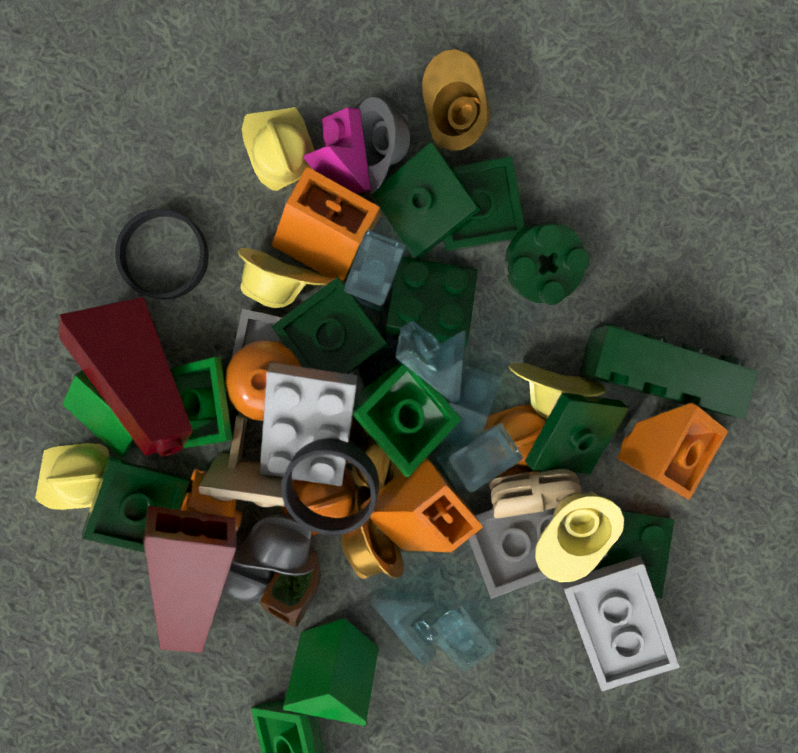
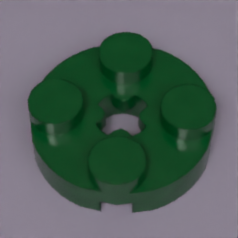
(568, 261)

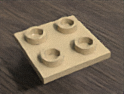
(238, 478)

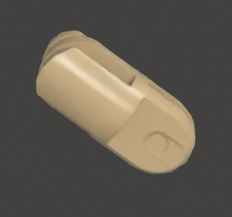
(531, 491)

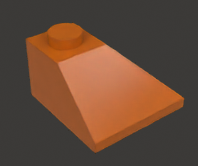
(674, 447)

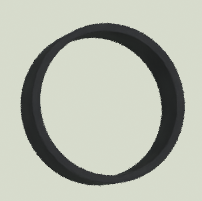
(128, 230)
(313, 520)

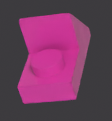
(344, 151)

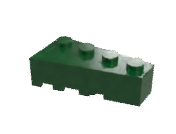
(668, 371)

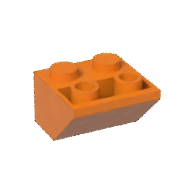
(324, 225)
(423, 512)

